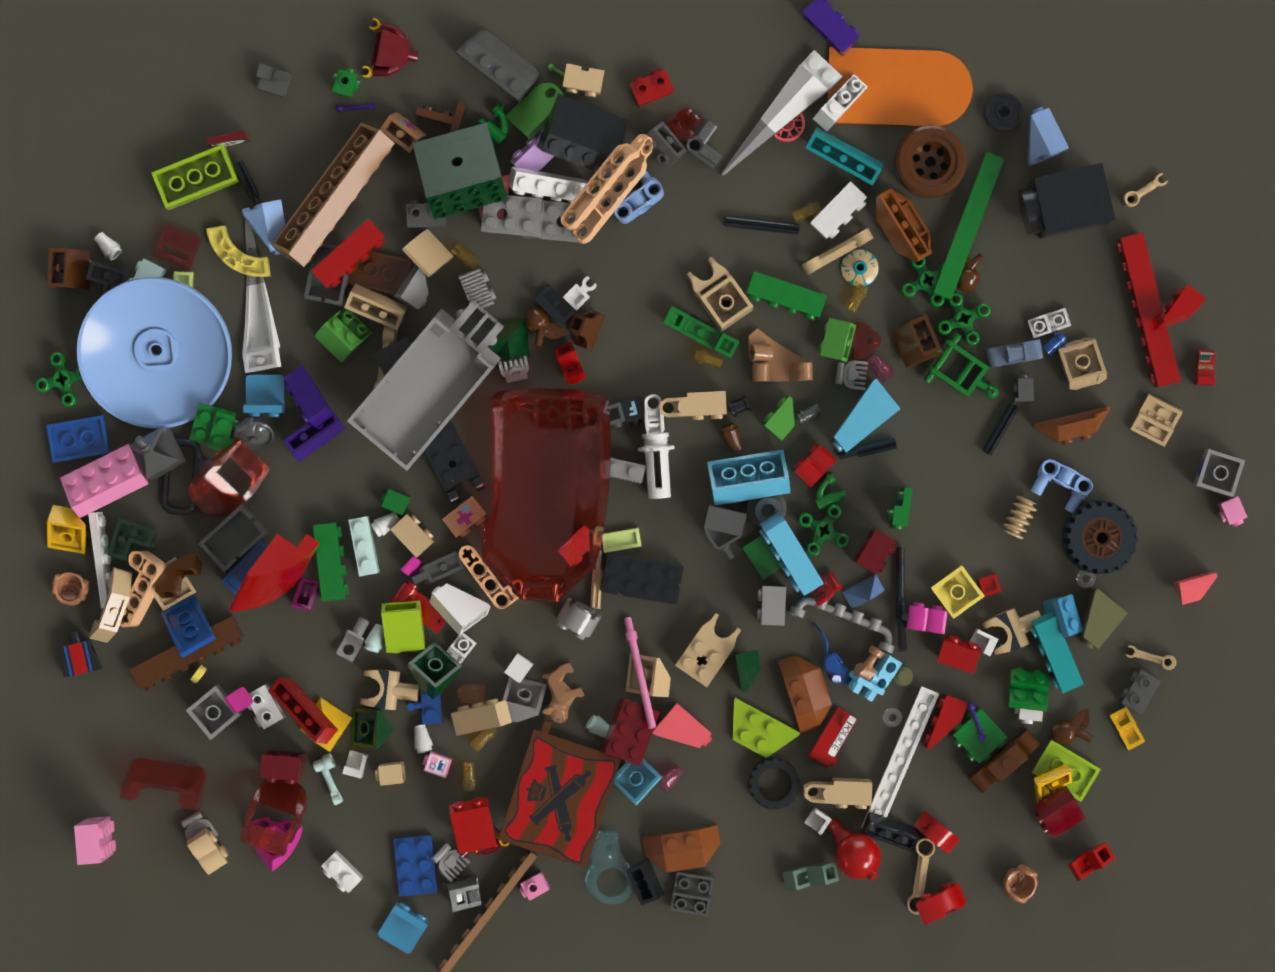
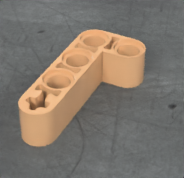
(488, 574)
(135, 612)

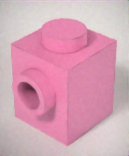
(1232, 511)
(534, 886)

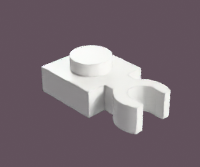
(578, 295)

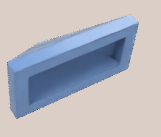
(863, 591)

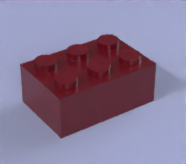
(874, 551)
(628, 733)
(282, 766)

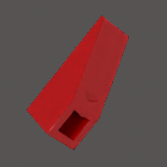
(1184, 305)
(948, 717)

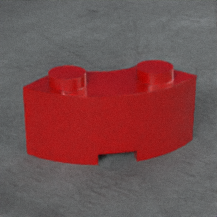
(937, 905)

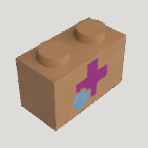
(402, 131)
(464, 517)

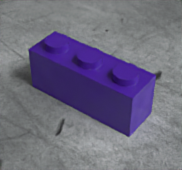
(831, 25)
(307, 396)
(311, 438)

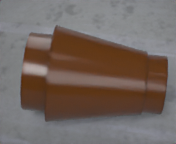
(731, 436)

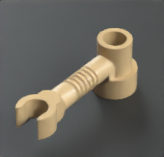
(1135, 196)
(1155, 658)

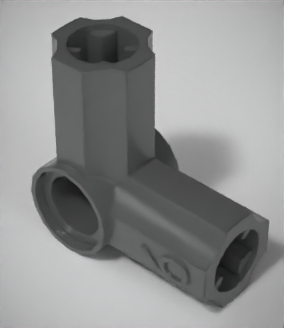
(701, 136)

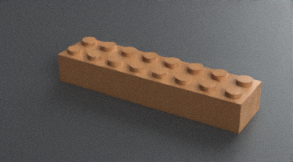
(333, 194)

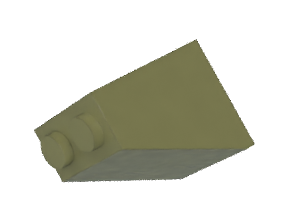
(1099, 619)

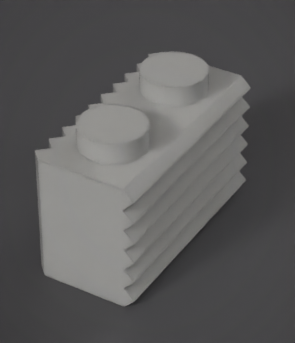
(476, 288)
(627, 470)

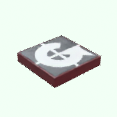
(229, 139)

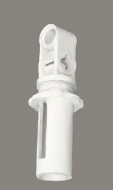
(656, 440)

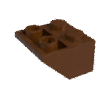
(68, 268)
(916, 341)

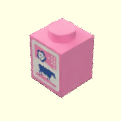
(437, 764)

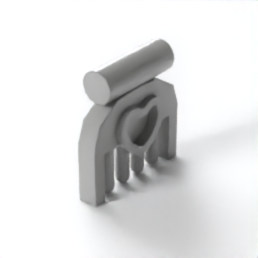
(515, 371)
(848, 374)
(196, 824)
(447, 861)

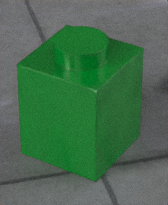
(395, 501)

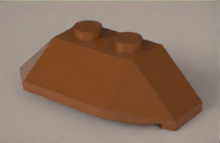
(903, 225)
(1073, 426)
(806, 692)
(682, 848)

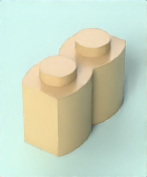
(207, 851)

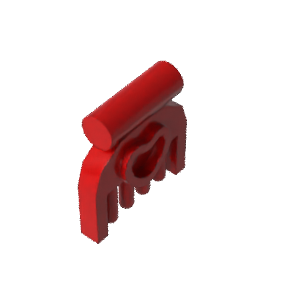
(827, 589)

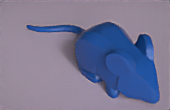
(833, 664)

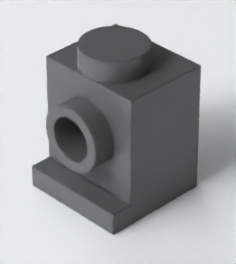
(1023, 389)

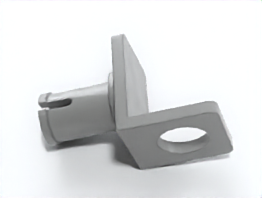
(354, 639)

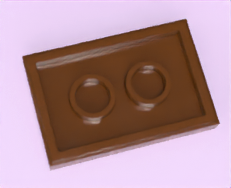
(381, 272)

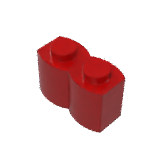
(814, 465)

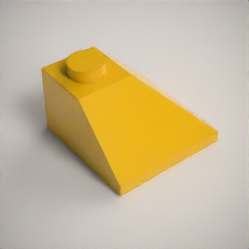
(66, 530)
(337, 717)

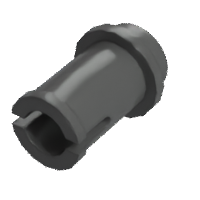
(809, 413)

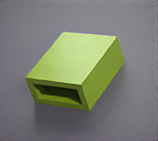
(403, 626)

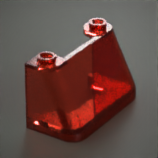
(163, 775)

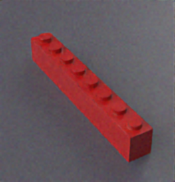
(1148, 307)

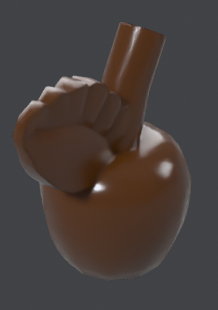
(970, 277)
(538, 321)
(1066, 731)

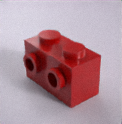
(652, 87)
(959, 654)

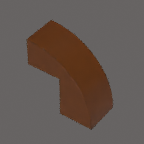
(171, 578)

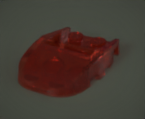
(213, 493)
(280, 796)

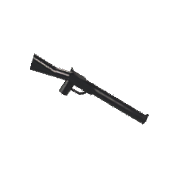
(901, 616)

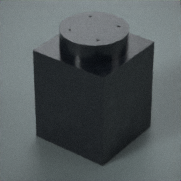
(1066, 202)

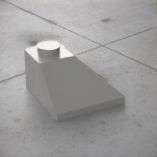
(524, 698)

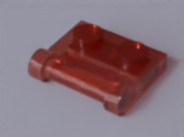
(180, 241)

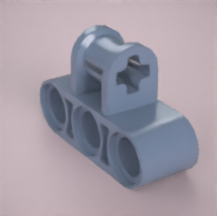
(1014, 353)

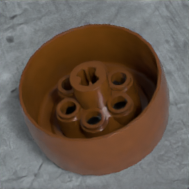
(936, 138)

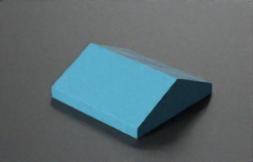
(636, 780)

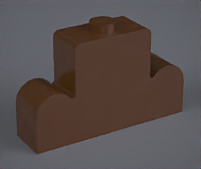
(1004, 761)

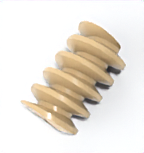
(1019, 517)

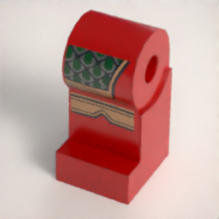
(1205, 368)

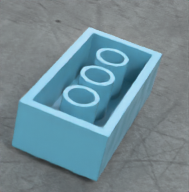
(748, 477)
(788, 549)

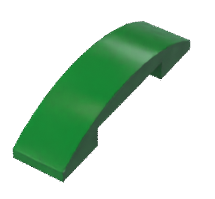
(701, 332)

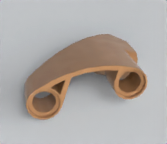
(774, 362)

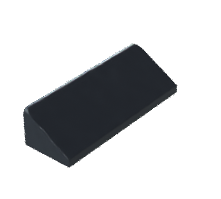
(890, 831)

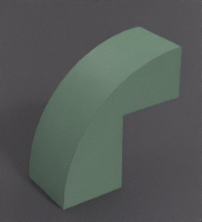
(810, 876)

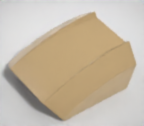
(1082, 363)

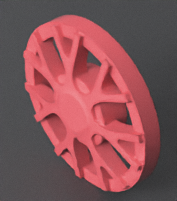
(789, 127)

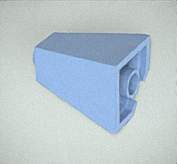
(1044, 137)
(266, 221)

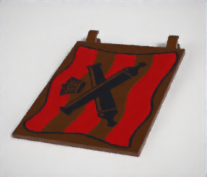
(559, 798)

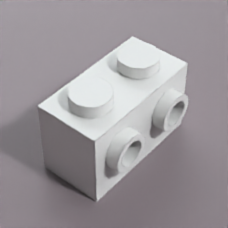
(265, 707)
(342, 871)

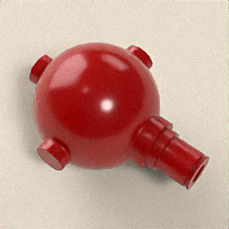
(856, 854)

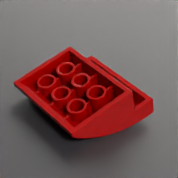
(274, 573)

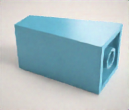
(868, 413)

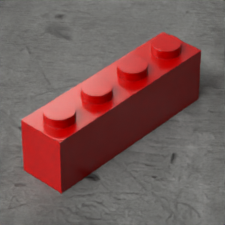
(348, 254)
(303, 710)

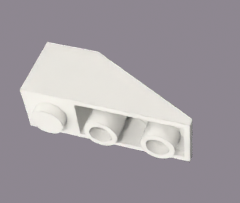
(840, 102)

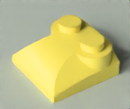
(957, 591)

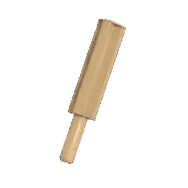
(596, 587)

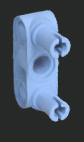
(640, 199)
(1064, 477)

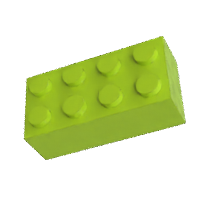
(195, 177)

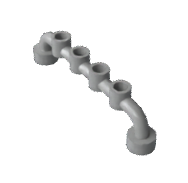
(855, 617)

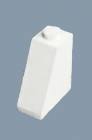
(458, 607)

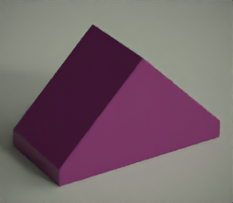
(305, 594)

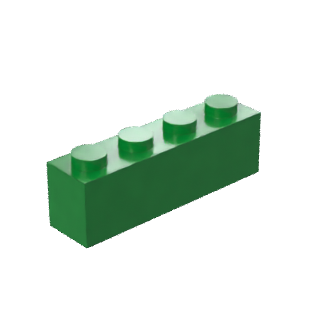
(786, 295)
(329, 562)

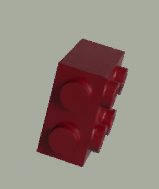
(1058, 812)

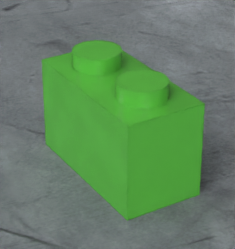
(837, 339)

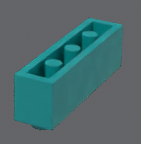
(844, 155)
(1056, 652)

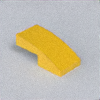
(1127, 728)

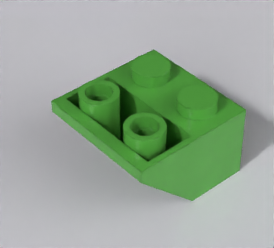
(343, 334)
(782, 420)

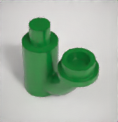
(497, 134)
(833, 497)

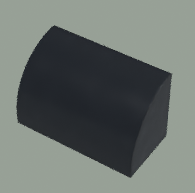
(645, 882)

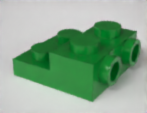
(213, 426)
(900, 514)
(1028, 689)

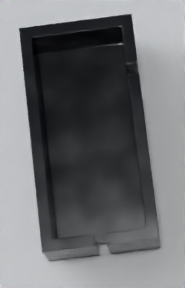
(642, 579)

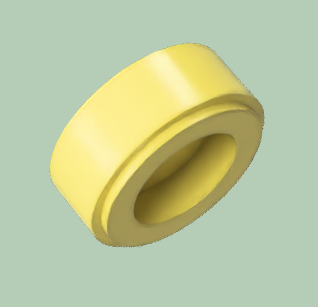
(198, 674)

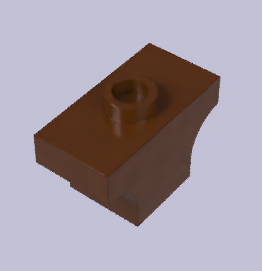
(586, 328)

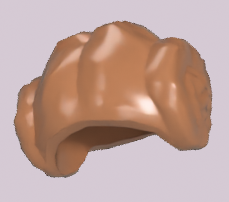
(69, 588)
(1020, 883)

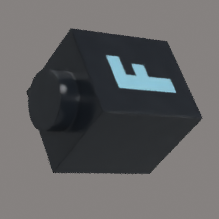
(632, 410)

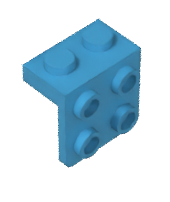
(264, 395)
(1066, 614)
(403, 927)

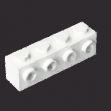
(545, 184)

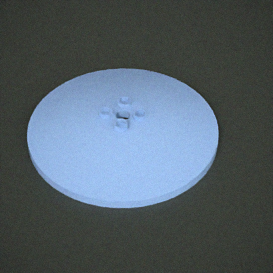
(148, 386)

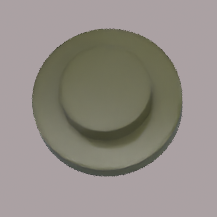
(903, 676)

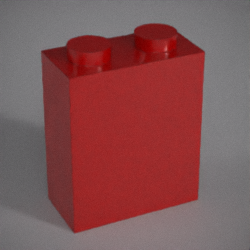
(473, 825)

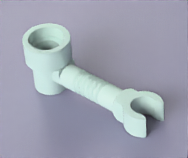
(324, 764)

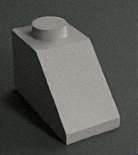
(414, 289)

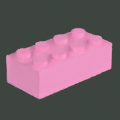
(103, 481)
(94, 840)

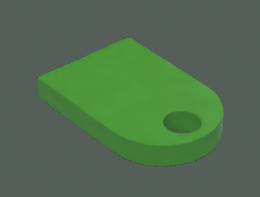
(534, 110)

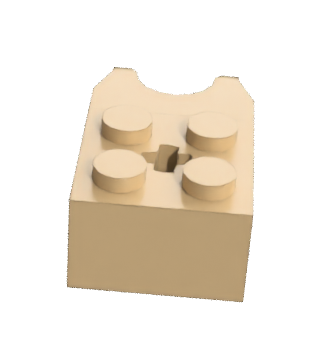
(718, 289)
(697, 405)
(709, 645)
(841, 792)

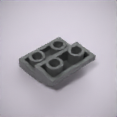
(692, 893)

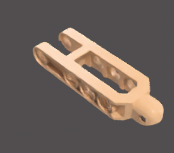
(589, 207)

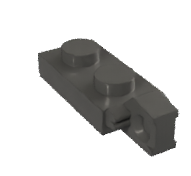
(439, 568)

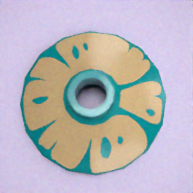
(849, 267)

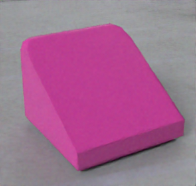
(412, 567)
(239, 700)

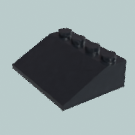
(581, 133)

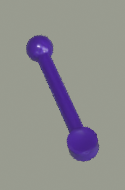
(339, 108)
(982, 737)

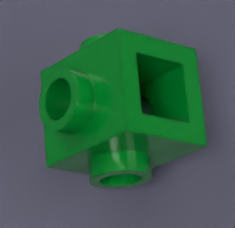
(346, 90)

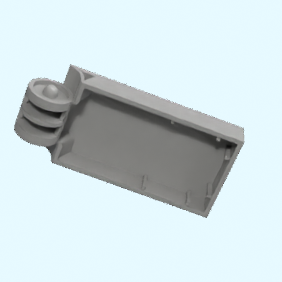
(429, 383)

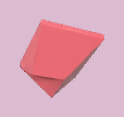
(1194, 587)

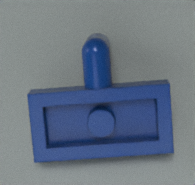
(430, 708)

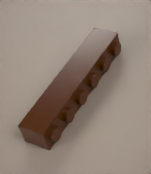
(170, 661)

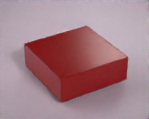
(989, 584)

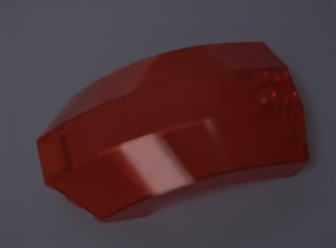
(547, 489)

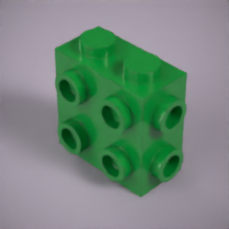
(967, 735)

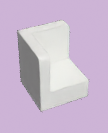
(985, 641)
(518, 667)
(355, 764)
(818, 820)

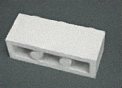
(839, 211)

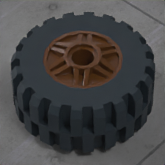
(1081, 537)

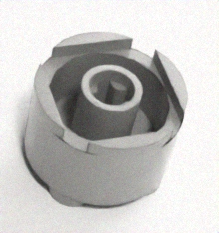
(577, 618)

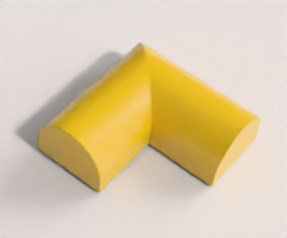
(1050, 781)

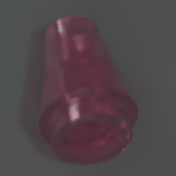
(881, 368)
(670, 778)

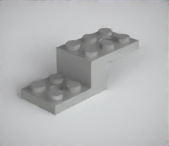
(528, 219)

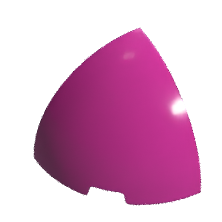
(269, 858)

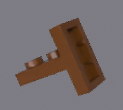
(443, 117)

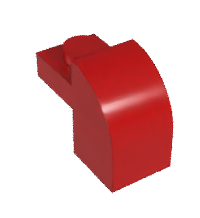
(570, 363)
(936, 832)
(1091, 860)

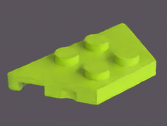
(758, 730)

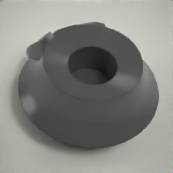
(254, 433)
(763, 508)

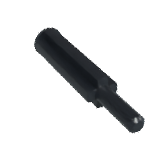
(247, 181)
(871, 449)

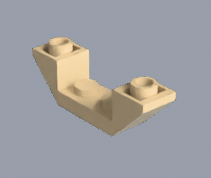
(114, 607)

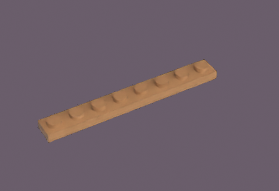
(492, 905)

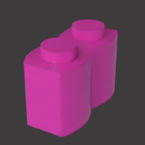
(926, 619)

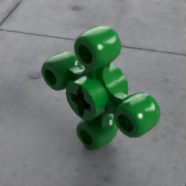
(919, 285)
(967, 328)
(54, 381)
(832, 535)

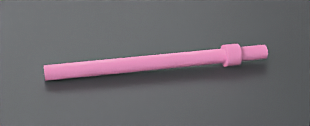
(631, 637)

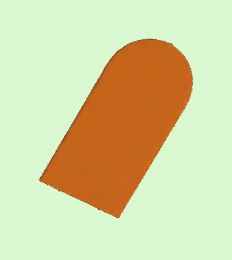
(903, 86)

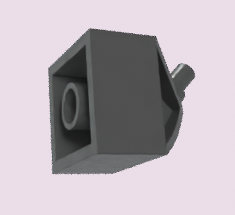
(157, 453)
(723, 528)

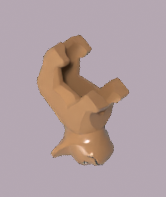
(561, 693)

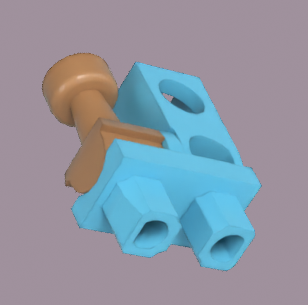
(876, 677)

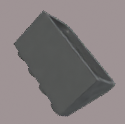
(499, 64)

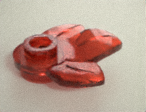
(684, 123)
(860, 341)

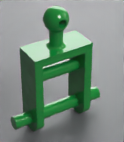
(977, 382)

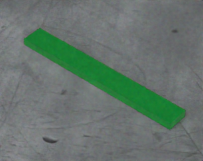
(968, 226)

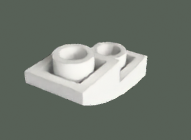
(1049, 322)
(461, 647)

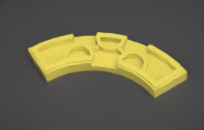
(234, 257)

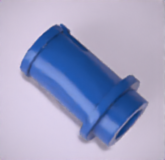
(1055, 343)

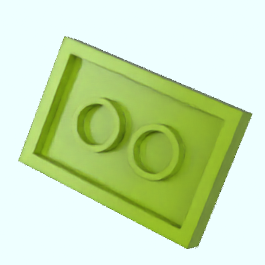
(1082, 771)

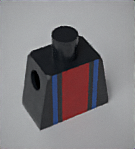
(79, 656)

